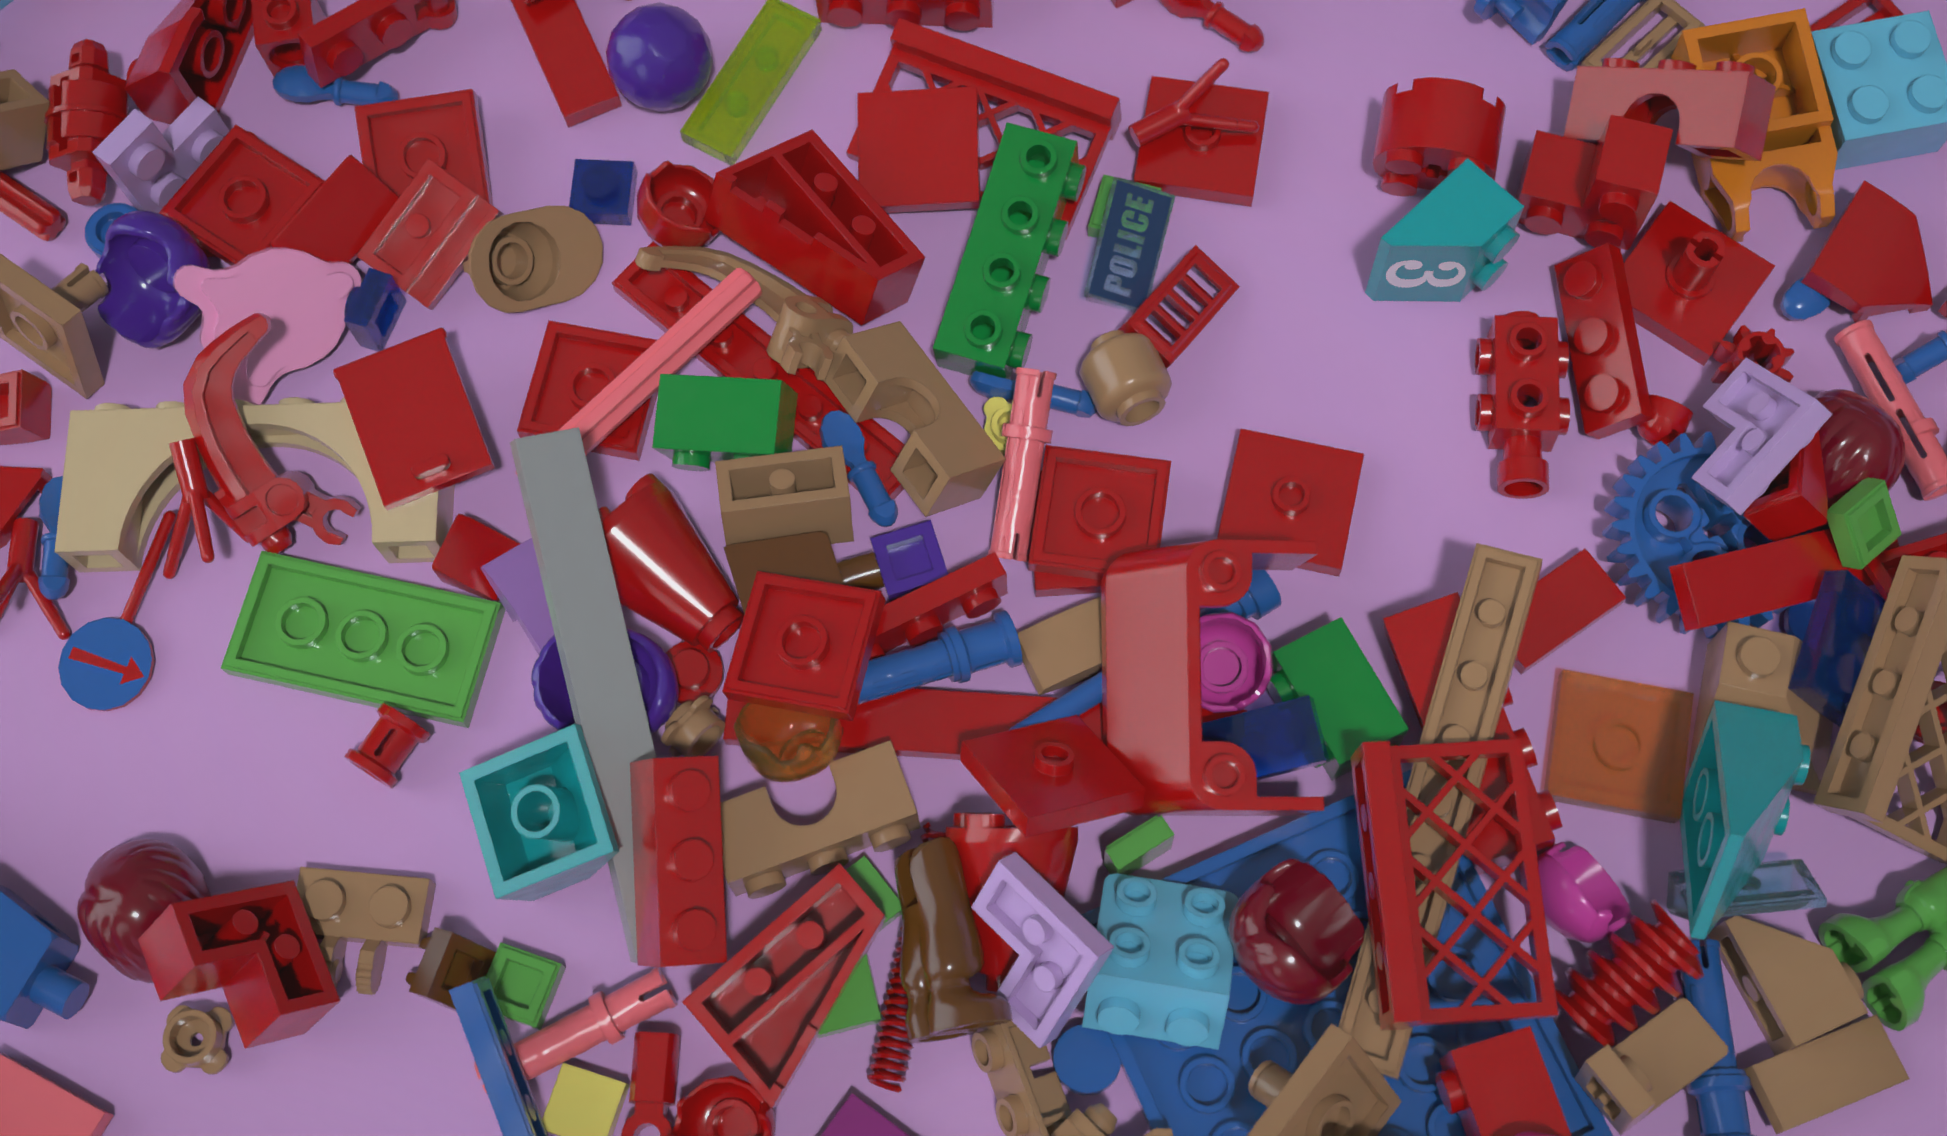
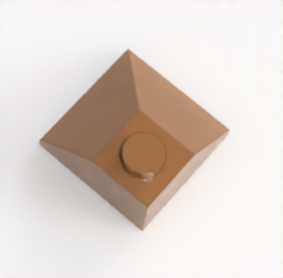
(1755, 670)

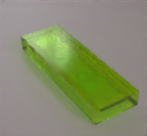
(751, 81)

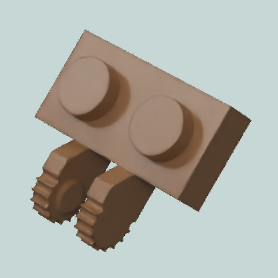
(368, 911)

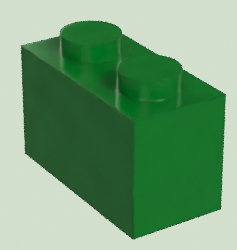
(722, 419)
(1344, 689)

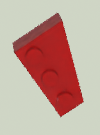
(817, 227)
(786, 982)

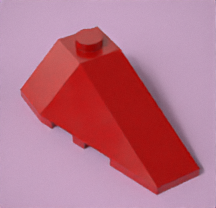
(191, 57)

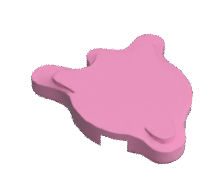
(290, 287)

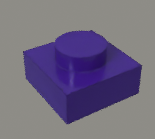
(908, 559)

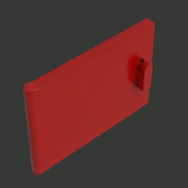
(414, 418)

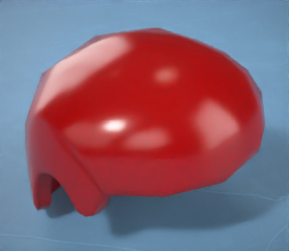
(674, 205)
(724, 1109)

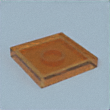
(1619, 746)

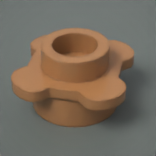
(693, 728)
(178, 1035)

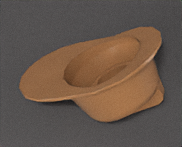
(534, 258)

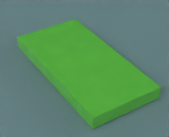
(364, 638)

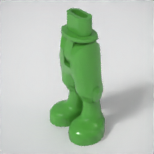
(1862, 942)

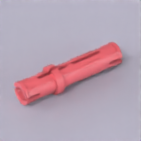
(1863, 346)
(1022, 467)
(599, 1021)

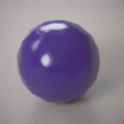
(659, 56)

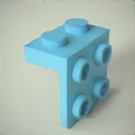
(1166, 963)

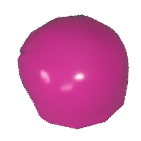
(1233, 662)
(1580, 895)

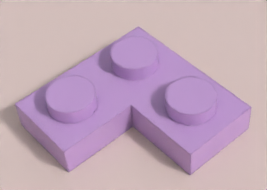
(156, 165)
(1769, 428)
(1054, 946)

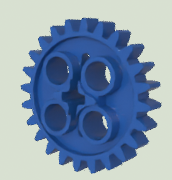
(1651, 548)

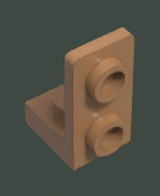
(1651, 1065)

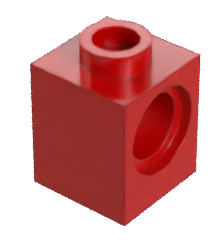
(277, 29)

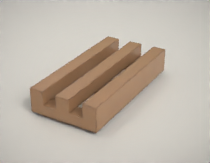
(1676, 16)

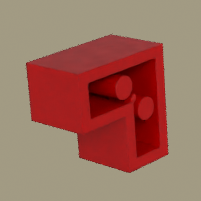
(1594, 188)
(252, 947)

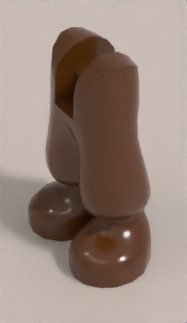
(941, 947)

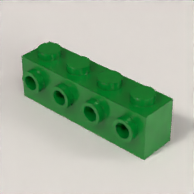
(1009, 252)

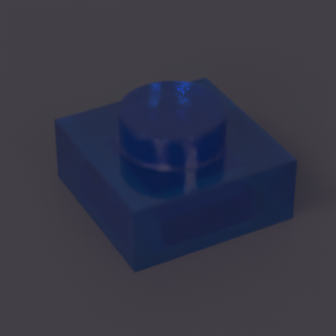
(604, 190)
(374, 309)

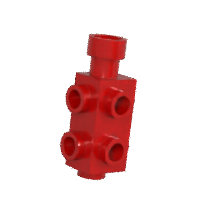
(1522, 363)

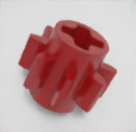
(1758, 347)

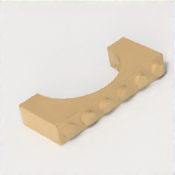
(124, 477)

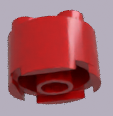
(1433, 132)

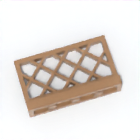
(1885, 712)

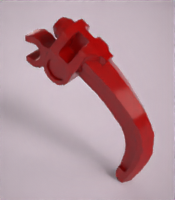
(246, 482)

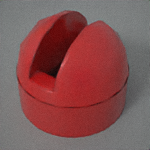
(1668, 421)

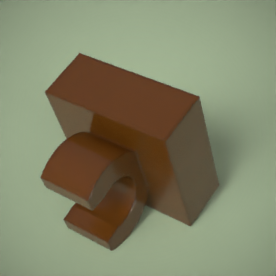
(447, 964)

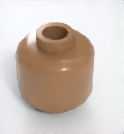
(1125, 378)

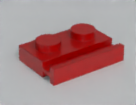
(428, 234)

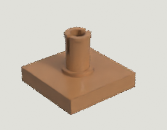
(50, 322)
(1328, 1094)

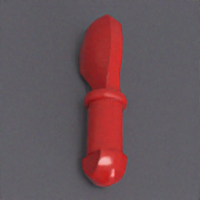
(1215, 16)

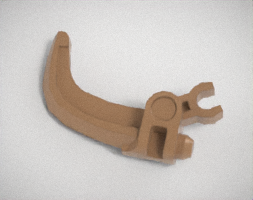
(805, 325)

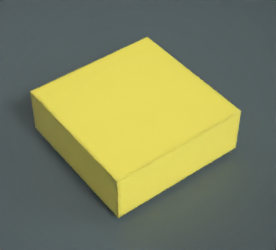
(584, 1103)

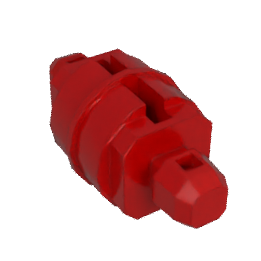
(81, 114)

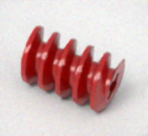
(1630, 977)

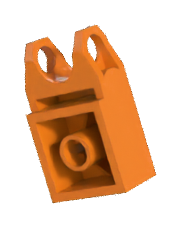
(1799, 138)

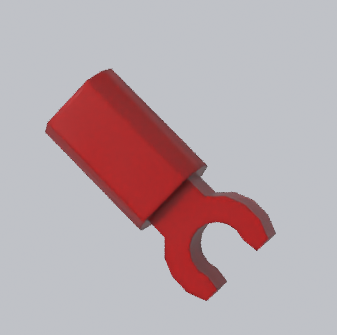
(653, 1081)

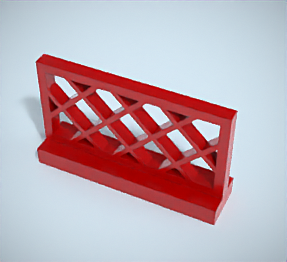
(1007, 83)
(1392, 887)

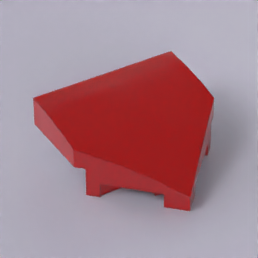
(1873, 258)

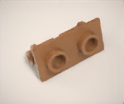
(1023, 1103)

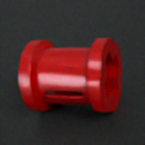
(387, 745)

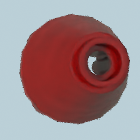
(666, 567)
(985, 840)

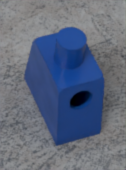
(35, 965)

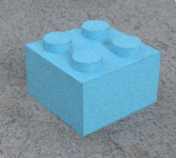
(1884, 88)

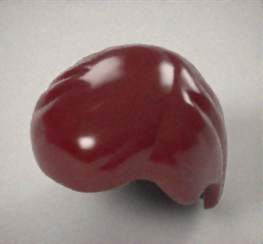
(1858, 443)
(127, 895)
(1295, 933)

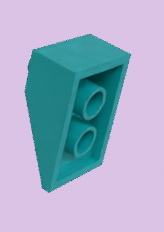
(1736, 803)

